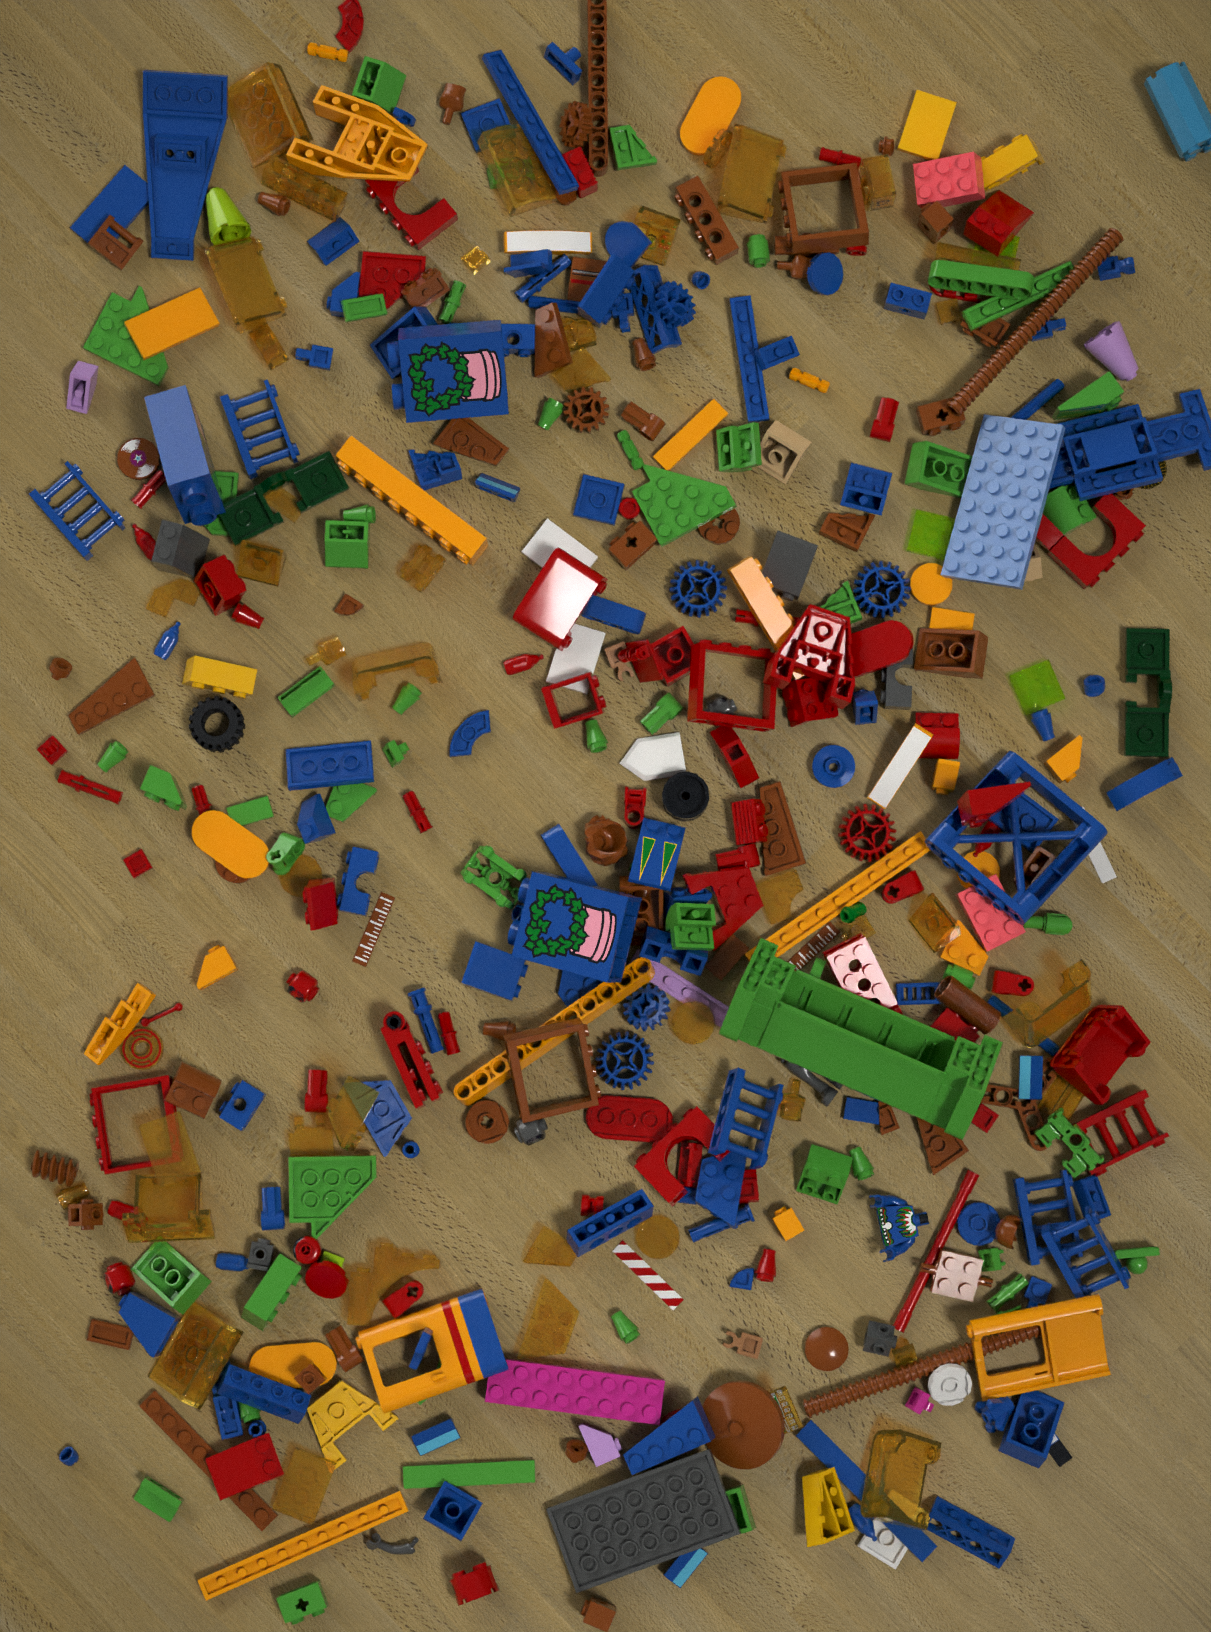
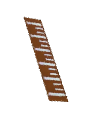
(373, 929)
(814, 946)

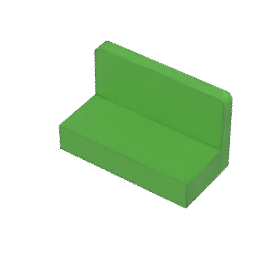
(158, 1499)

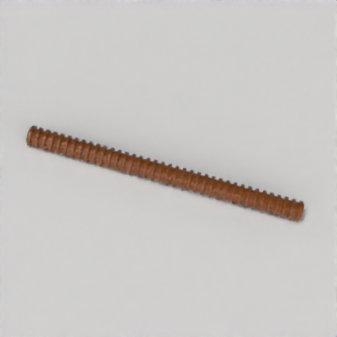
(1035, 321)
(915, 1370)

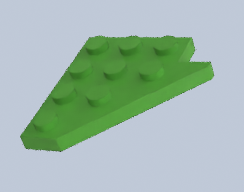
(114, 344)
(679, 503)
(326, 1186)

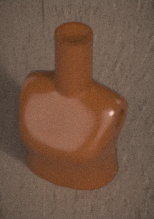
(452, 101)
(798, 266)

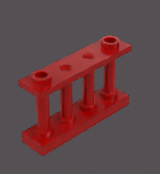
(1118, 1111)

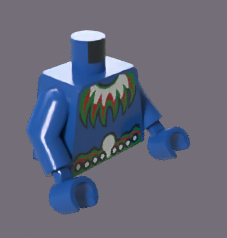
(897, 1224)

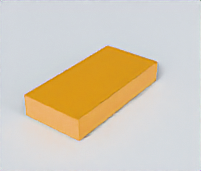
(951, 619)

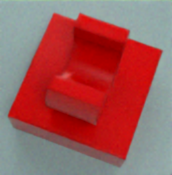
(52, 750)

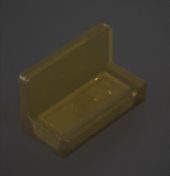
(1061, 1095)

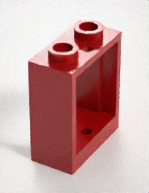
(552, 705)

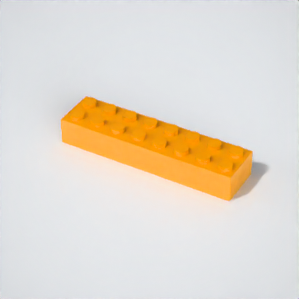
(412, 501)

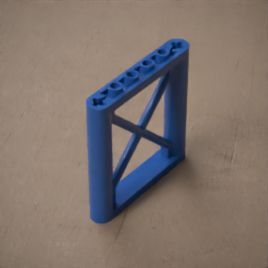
(1028, 901)

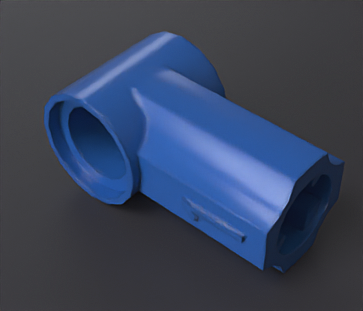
(272, 1215)

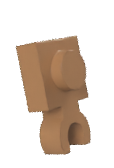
(612, 656)
(747, 1344)

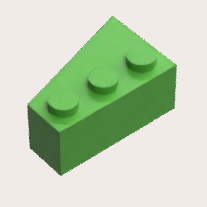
(271, 1292)

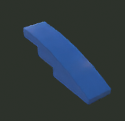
(227, 1412)

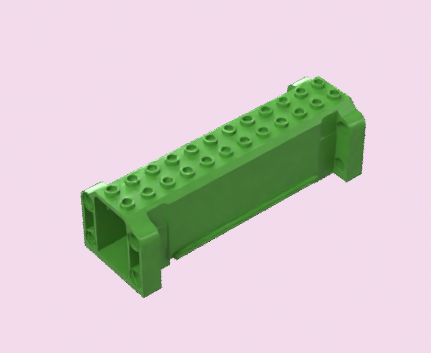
(859, 1043)

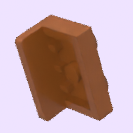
(425, 289)
(990, 333)

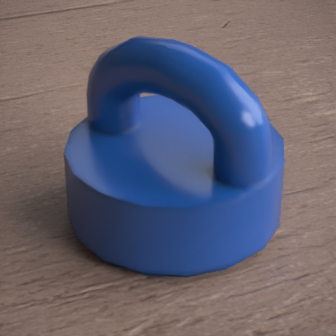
(1094, 685)

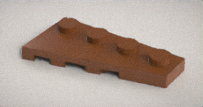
(116, 696)
(782, 846)

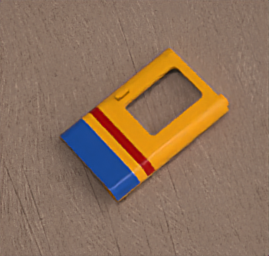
(463, 1340)

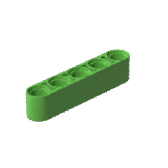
(980, 279)

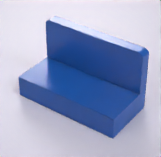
(333, 241)
(530, 263)

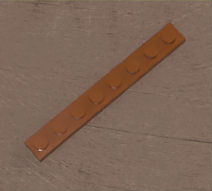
(198, 1450)

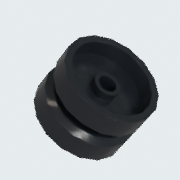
(685, 784)

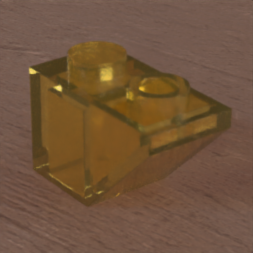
(268, 346)

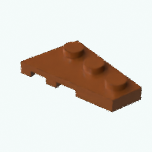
(939, 1146)

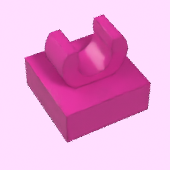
(918, 1401)

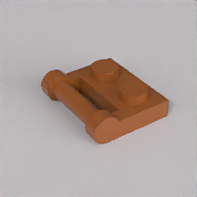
(111, 247)

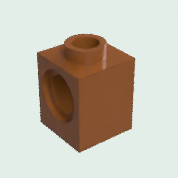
(310, 1378)

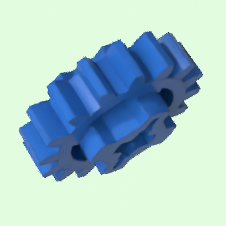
(675, 304)
(646, 1007)

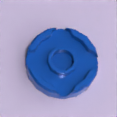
(825, 273)
(978, 1223)

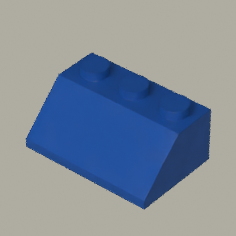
(606, 291)

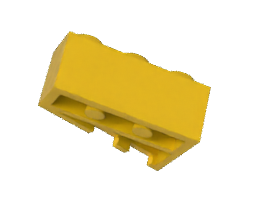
(1009, 161)
(219, 676)
(825, 1508)

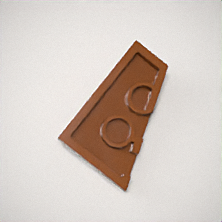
(550, 341)
(472, 441)

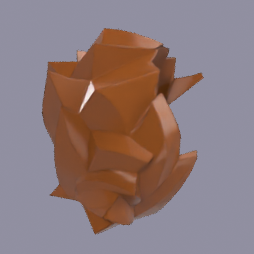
(605, 841)

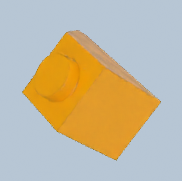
(1066, 761)
(945, 776)
(216, 967)

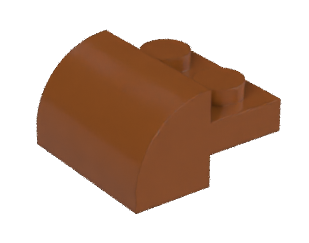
(193, 1090)

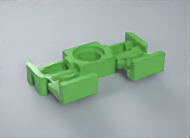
(1061, 1126)

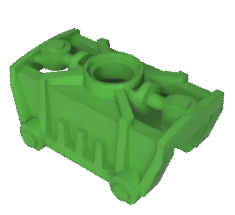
(497, 865)

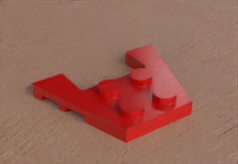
(734, 894)

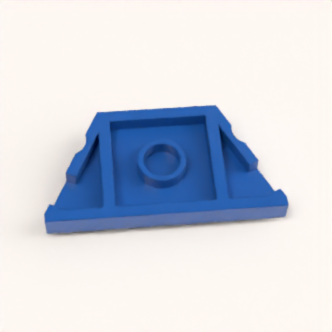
(387, 1115)
(721, 1186)

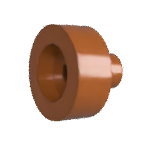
(567, 198)
(60, 668)
(576, 1450)

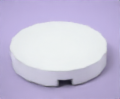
(949, 1384)

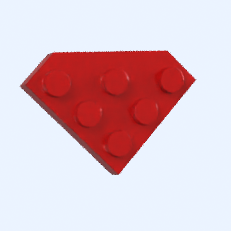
(389, 274)

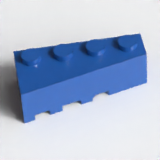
(677, 1435)

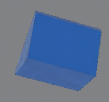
(452, 1511)

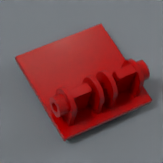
(643, 659)

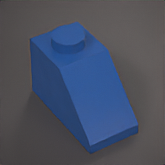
(346, 290)
(864, 707)
(314, 820)

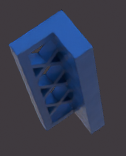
(650, 283)
(971, 1529)

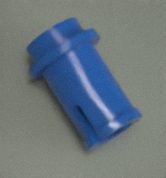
(415, 1146)
(262, 1426)

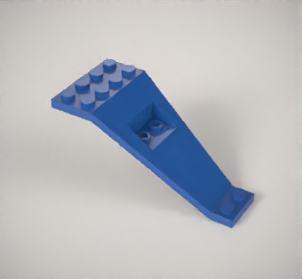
(180, 115)

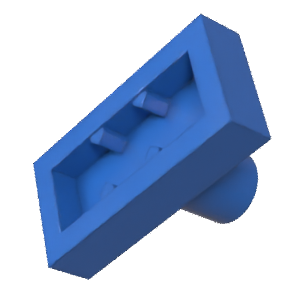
(564, 62)

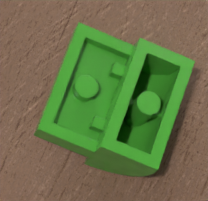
(739, 448)
(1066, 510)
(691, 926)

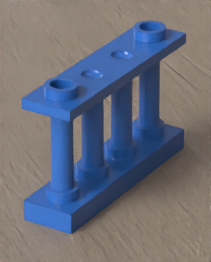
(239, 425)
(57, 514)
(725, 1119)
(1028, 1209)
(1063, 1255)

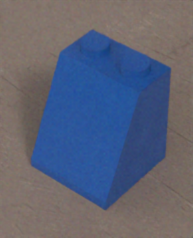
(494, 972)
(148, 1321)

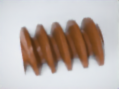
(54, 1169)

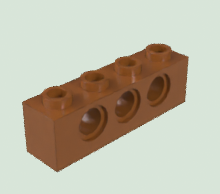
(695, 190)

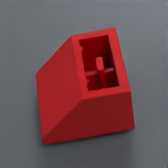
(322, 903)

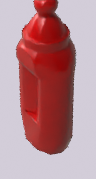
(144, 541)
(521, 663)
(989, 828)
(117, 1208)

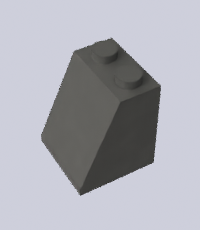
(179, 550)
(789, 564)

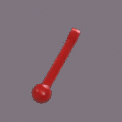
(145, 1021)

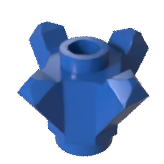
(995, 1412)

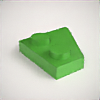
(629, 149)
(844, 603)
(347, 799)

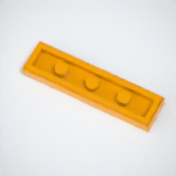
(690, 435)

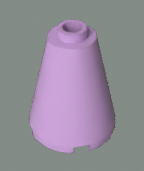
(1114, 351)

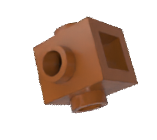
(85, 1214)

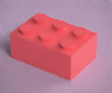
(949, 180)
(988, 923)

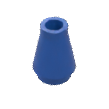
(1043, 723)

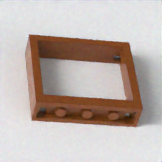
(824, 240)
(541, 1033)

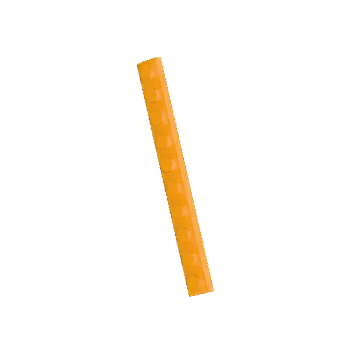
(847, 894)
(303, 1545)

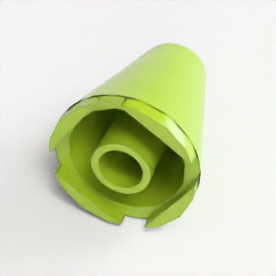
(224, 218)

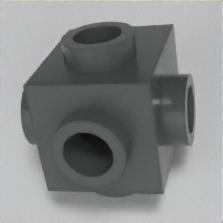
(879, 1338)

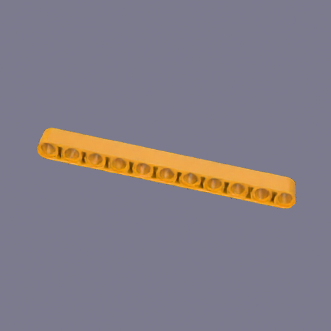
(577, 1008)

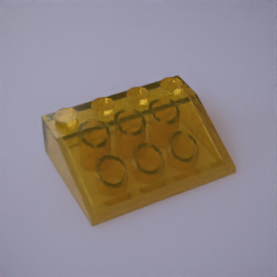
(266, 114)
(516, 169)
(195, 1355)

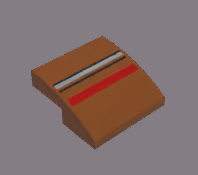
(582, 276)

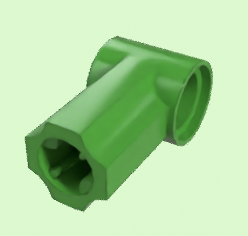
(666, 709)

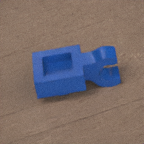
(1112, 267)
(624, 310)
(1046, 331)
(318, 357)
(1037, 1292)

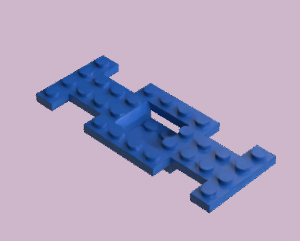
(1126, 437)

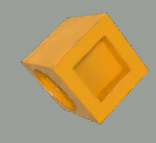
(787, 1223)

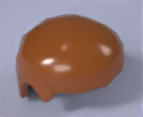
(1006, 1230)

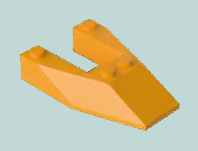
(369, 147)

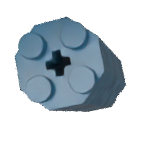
(1181, 109)

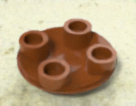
(826, 1349)

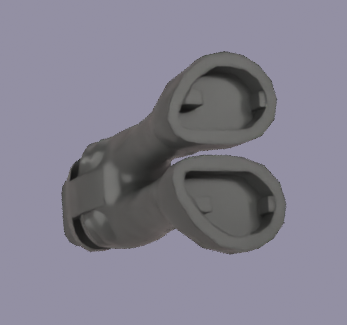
(827, 1092)

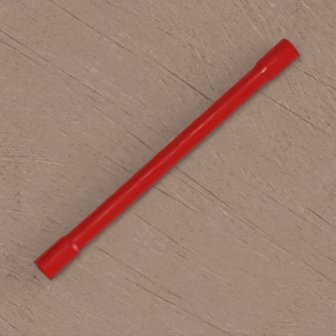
(965, 1189)

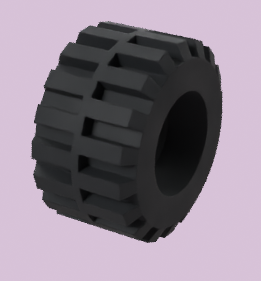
(204, 711)

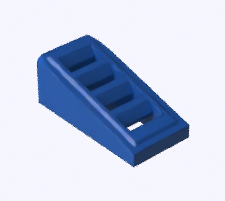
(900, 993)

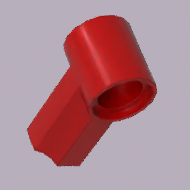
(884, 422)
(743, 856)
(317, 1097)

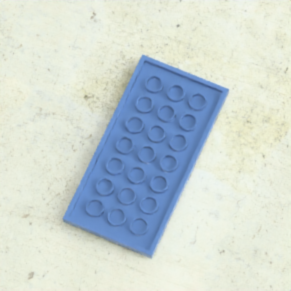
(1003, 501)

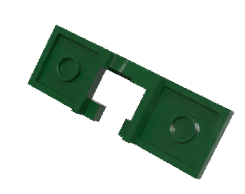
(250, 513)
(1148, 727)

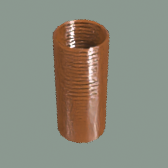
(967, 1004)

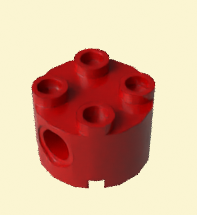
(473, 1584)

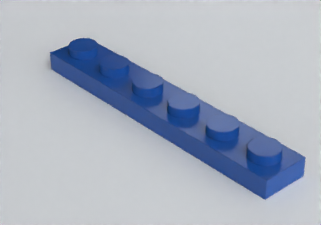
(749, 365)

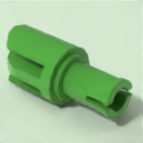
(1050, 923)

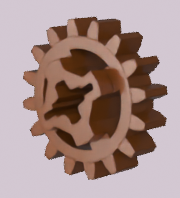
(575, 124)
(579, 404)

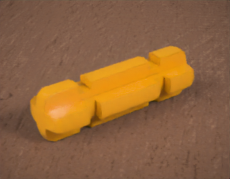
(327, 52)
(809, 380)

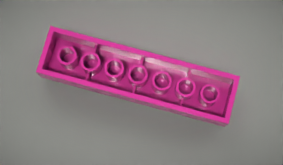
(577, 1391)

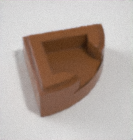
(348, 606)

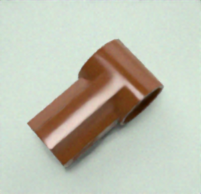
(647, 424)
(346, 1352)

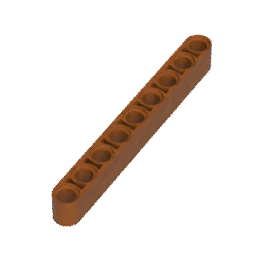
(598, 92)

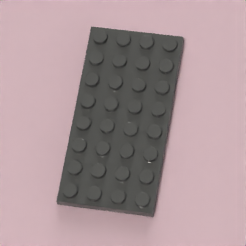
(643, 1520)

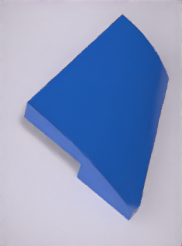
(435, 468)

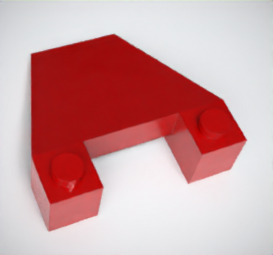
(817, 649)

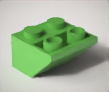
(379, 84)
(347, 544)
(163, 786)
(824, 1174)

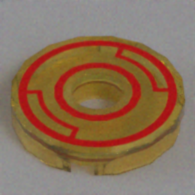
(153, 1055)

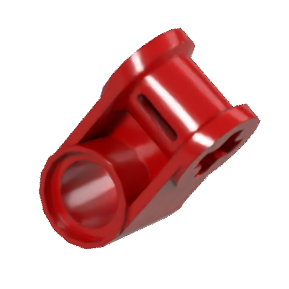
(634, 803)
(906, 887)
(1007, 984)
(401, 1300)

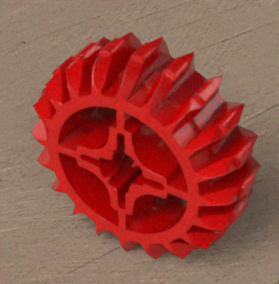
(870, 842)

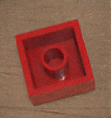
(220, 584)
(674, 655)

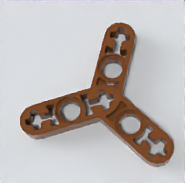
(1023, 1112)

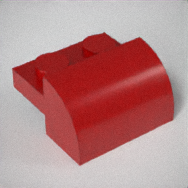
(945, 732)

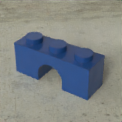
(360, 862)
(657, 944)

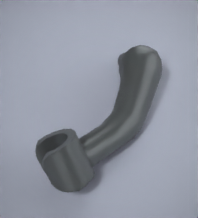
(392, 1549)

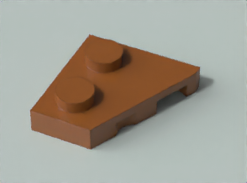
(846, 529)

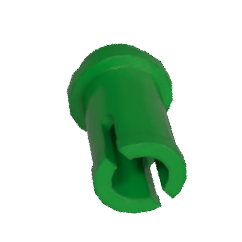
(849, 914)

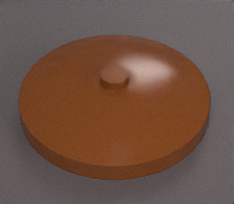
(745, 1424)

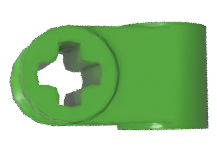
(286, 851)

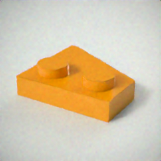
(965, 952)

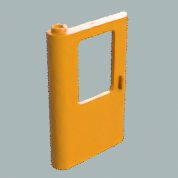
(1070, 1342)

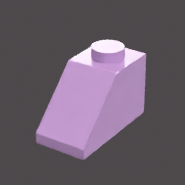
(81, 386)
(600, 1444)

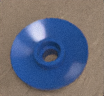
(833, 755)

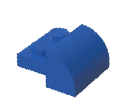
(866, 488)

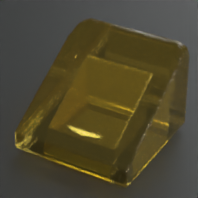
(476, 259)

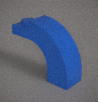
(1144, 783)

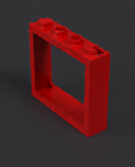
(696, 689)
(99, 1119)

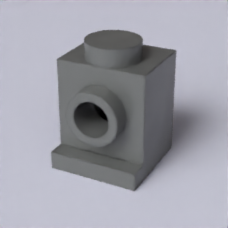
(264, 1263)

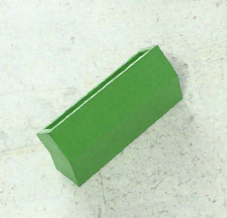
(306, 691)

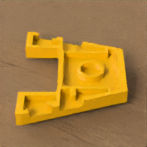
(339, 1411)

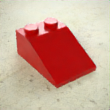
(997, 222)
(983, 803)
(244, 1466)

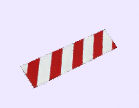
(647, 1275)

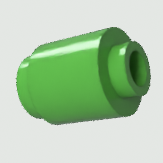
(758, 250)
(963, 975)

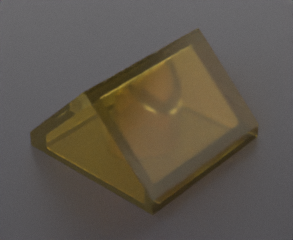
(261, 563)
(934, 923)

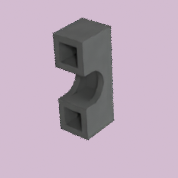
(896, 695)

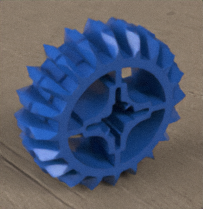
(885, 599)
(709, 604)
(636, 1046)

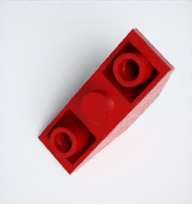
(735, 755)

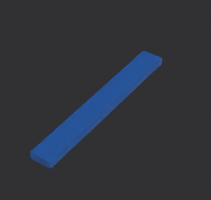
(530, 122)
(854, 1480)

